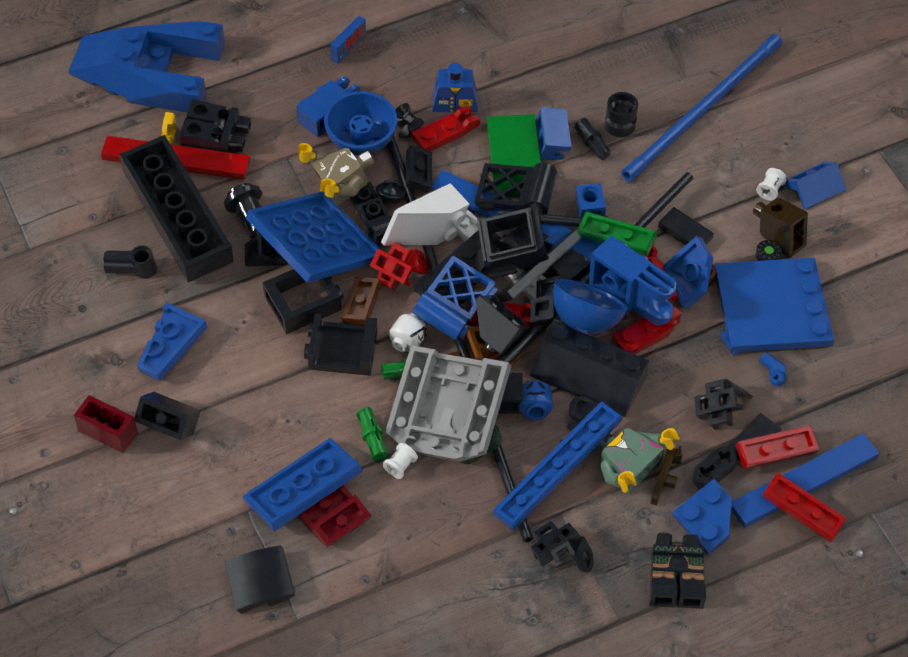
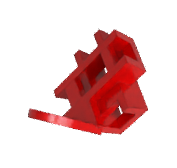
(408, 262)

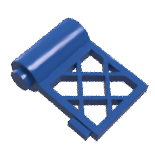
(439, 309)

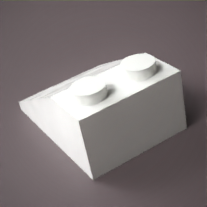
(428, 219)

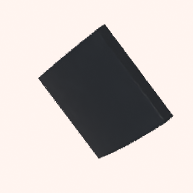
(259, 578)

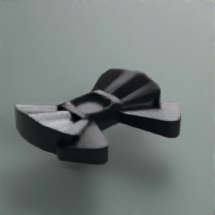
(412, 123)

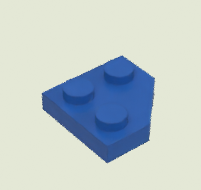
(691, 271)
(707, 516)

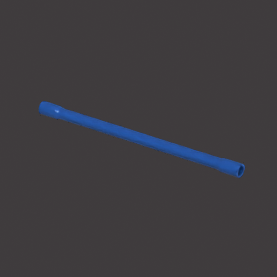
(640, 163)

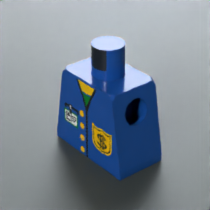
(454, 89)

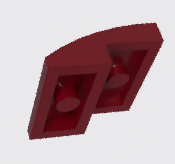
(335, 516)

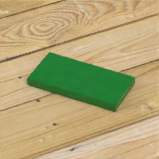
(513, 142)

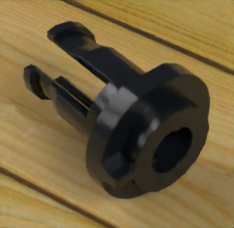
(240, 200)

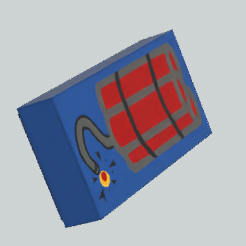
(348, 39)

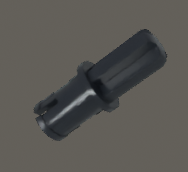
(592, 138)

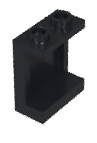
(341, 346)

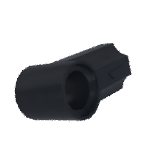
(137, 261)

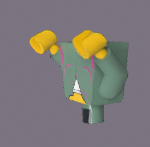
(633, 456)

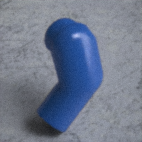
(777, 369)

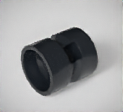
(621, 114)

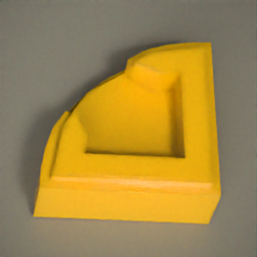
(169, 126)

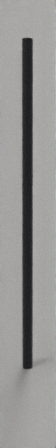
(537, 329)

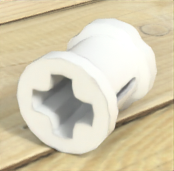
(771, 184)
(400, 460)

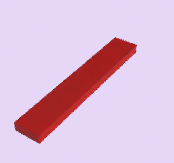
(193, 159)

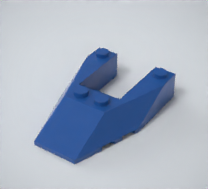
(137, 61)

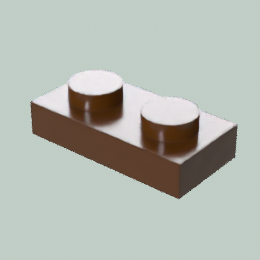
(361, 300)

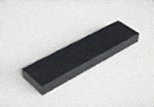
(536, 269)

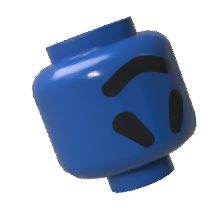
(536, 400)

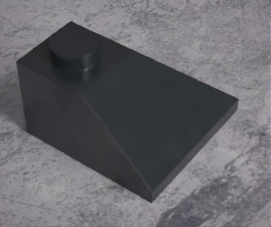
(499, 324)

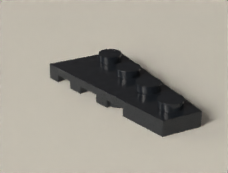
(468, 252)

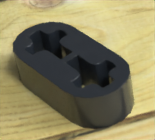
(711, 462)

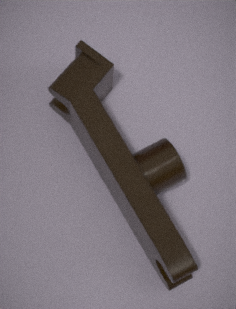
(665, 479)

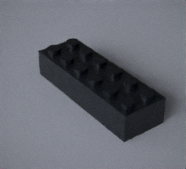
(176, 208)

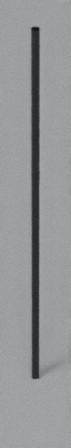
(461, 345)

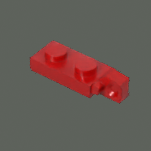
(644, 333)

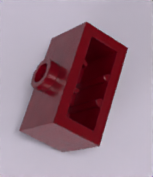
(105, 423)

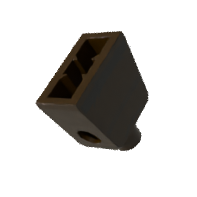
(783, 224)

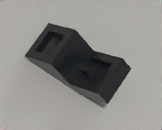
(260, 253)

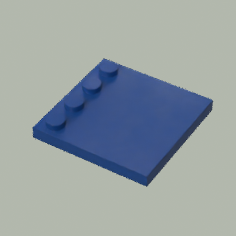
(314, 236)
(773, 305)

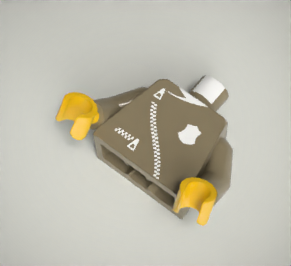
(338, 171)

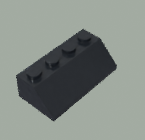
(589, 367)

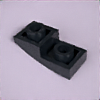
(369, 205)

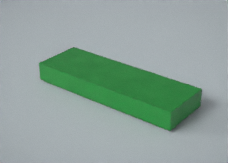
(601, 228)

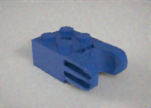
(633, 280)

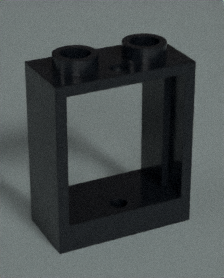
(302, 316)

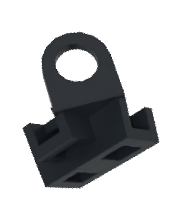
(712, 402)
(559, 542)

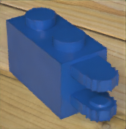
(313, 108)

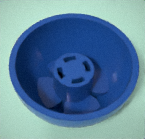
(360, 122)
(586, 306)

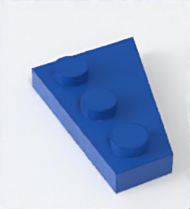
(171, 340)

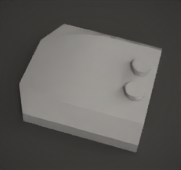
(447, 404)

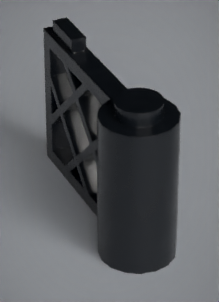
(536, 187)

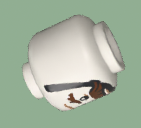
(407, 331)

